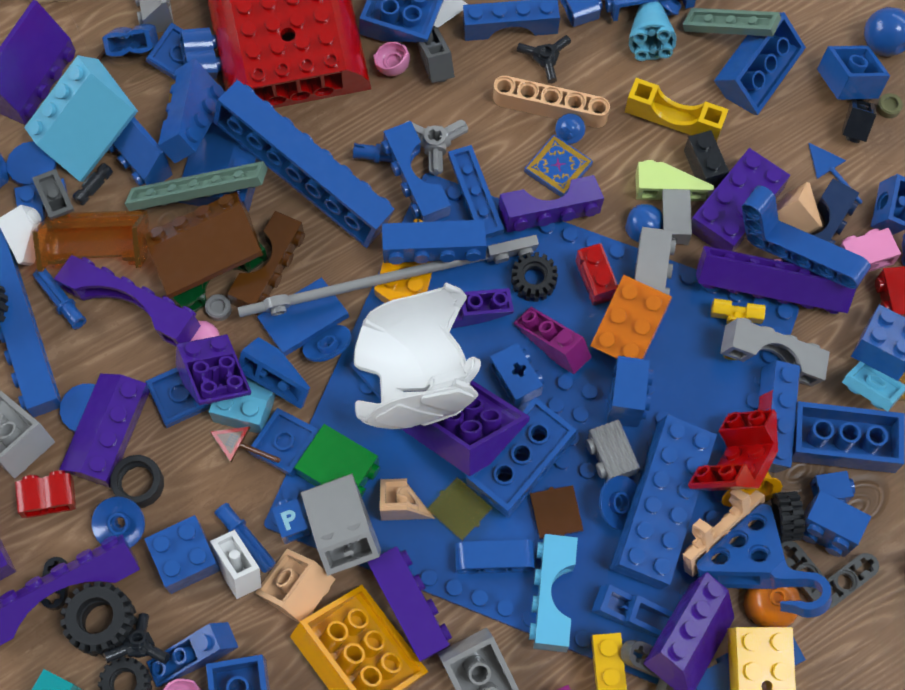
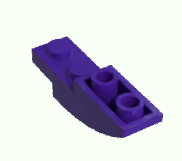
(484, 307)

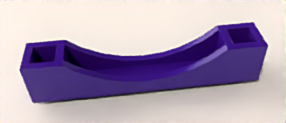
(87, 282)
(106, 563)

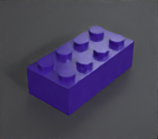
(720, 217)

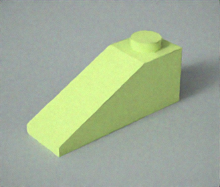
(656, 176)

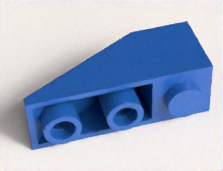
(194, 652)

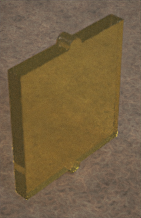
(459, 508)

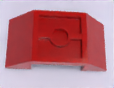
(749, 453)

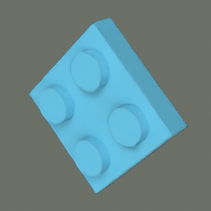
(874, 385)

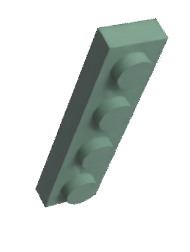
(732, 22)

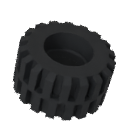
(83, 603)

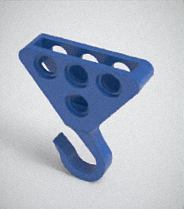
(741, 566)

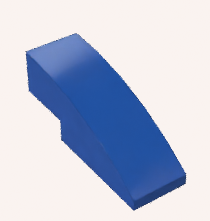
(631, 610)

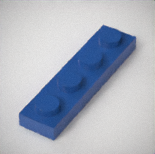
(475, 189)

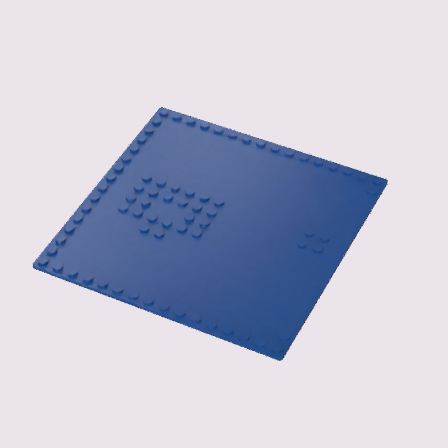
(687, 383)

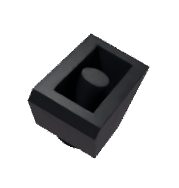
(859, 120)

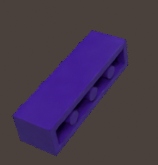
(409, 603)

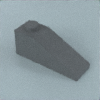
(436, 57)

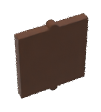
(556, 511)

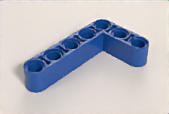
(797, 246)

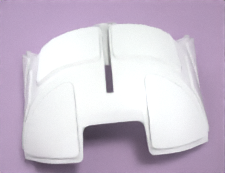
(414, 351)

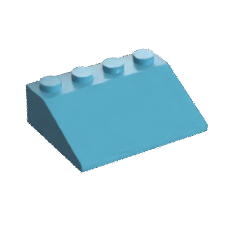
(81, 117)

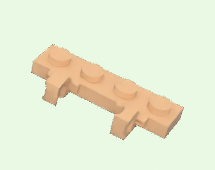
(707, 536)

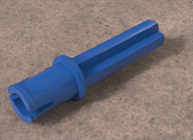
(64, 305)
(255, 548)

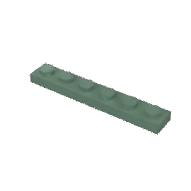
(196, 186)

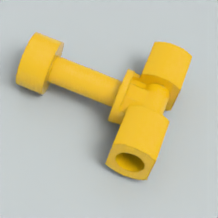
(725, 310)

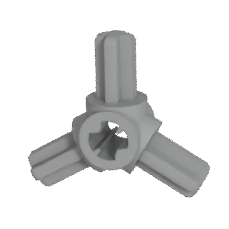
(436, 140)

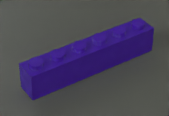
(771, 279)

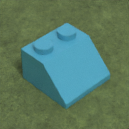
(246, 410)

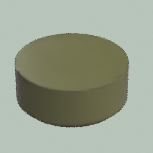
(889, 105)

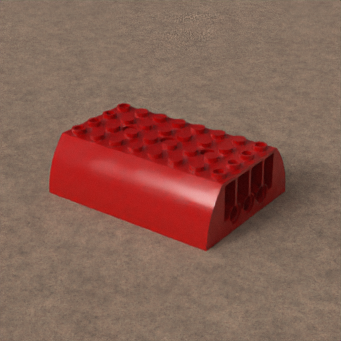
(315, 65)

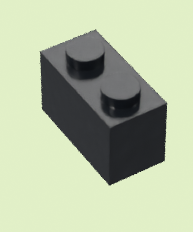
(706, 158)

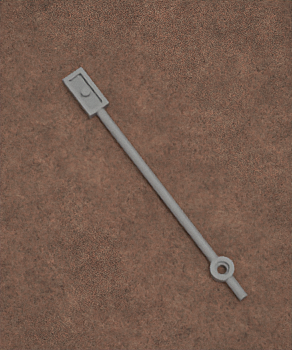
(279, 303)

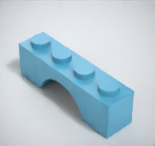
(551, 626)

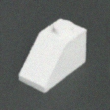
(18, 229)
(236, 564)

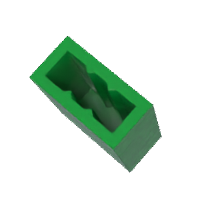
(334, 457)

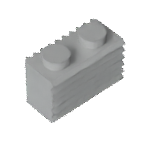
(612, 451)

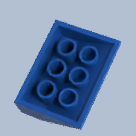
(399, 19)
(217, 153)

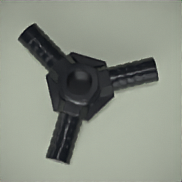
(546, 55)
(138, 644)

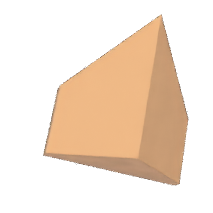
(800, 209)
(400, 501)

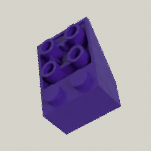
(211, 370)

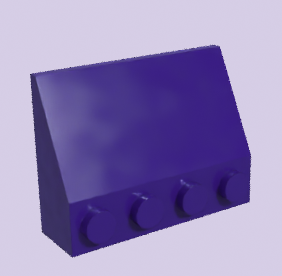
(31, 62)
(475, 434)

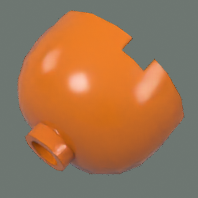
(764, 608)

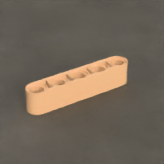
(542, 93)

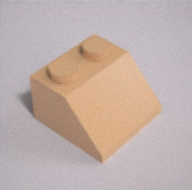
(295, 585)

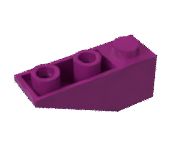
(554, 339)

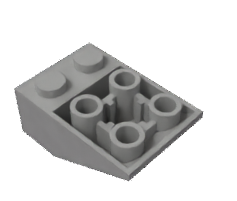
(340, 524)

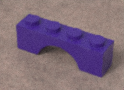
(524, 211)

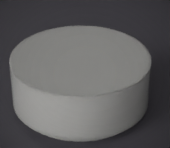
(218, 307)

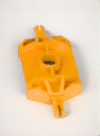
(404, 287)

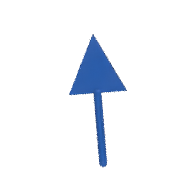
(825, 162)

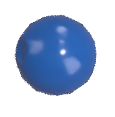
(886, 31)

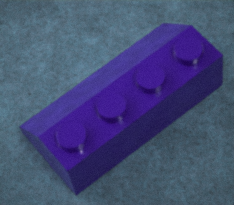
(105, 428)
(692, 634)

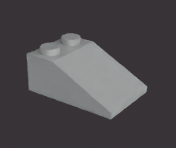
(20, 437)
(477, 664)

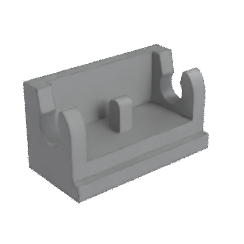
(677, 214)

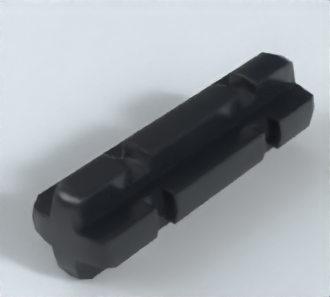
(93, 183)

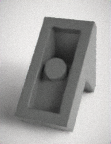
(53, 194)

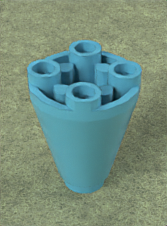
(652, 33)

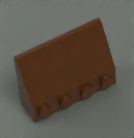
(203, 244)

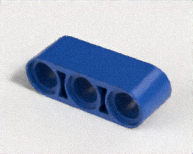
(494, 556)

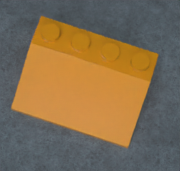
(357, 646)

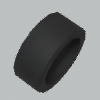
(137, 461)

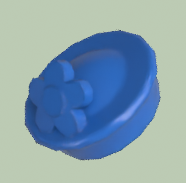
(671, 6)
(570, 128)

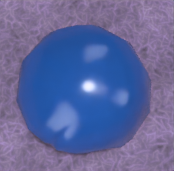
(643, 216)

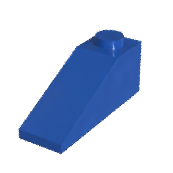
(273, 371)

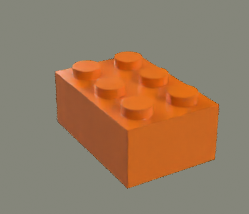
(631, 319)

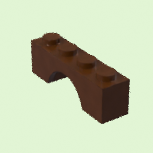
(283, 236)

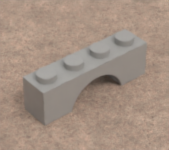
(745, 339)

